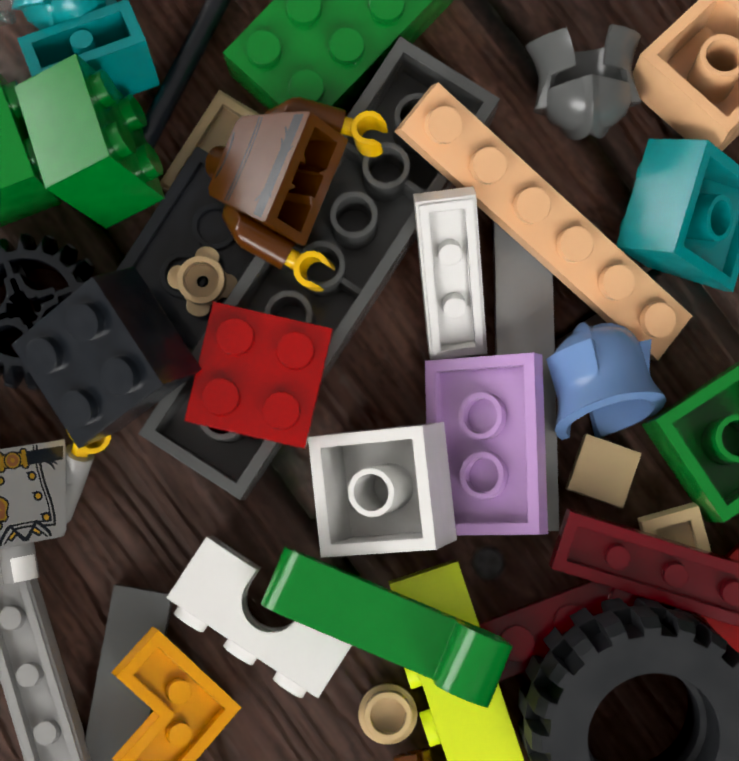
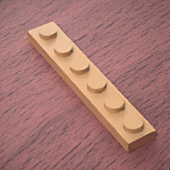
(541, 219)

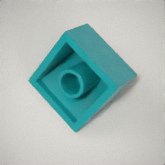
(685, 213)

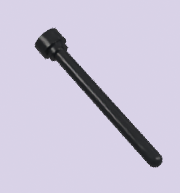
(183, 68)

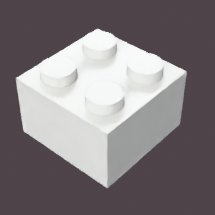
(382, 490)

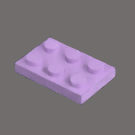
(493, 440)

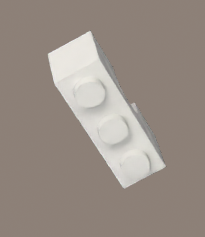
(215, 595)

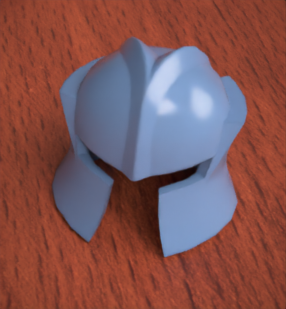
(605, 375)

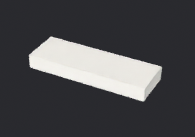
(451, 272)

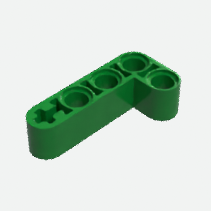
(388, 625)

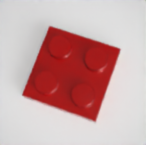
(259, 375)

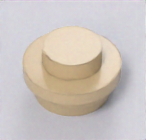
(387, 713)

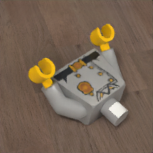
(38, 499)

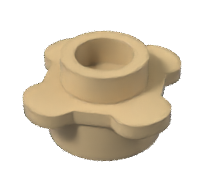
(185, 280)

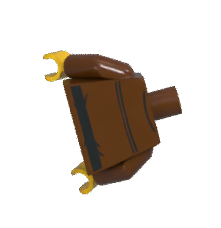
(279, 174)

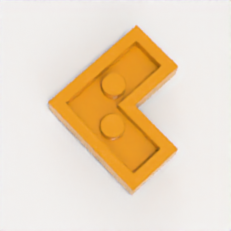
(184, 702)

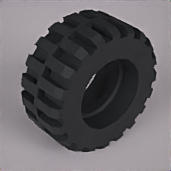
(615, 648)

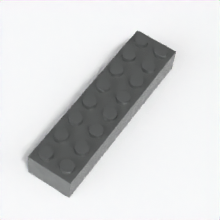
(360, 228)

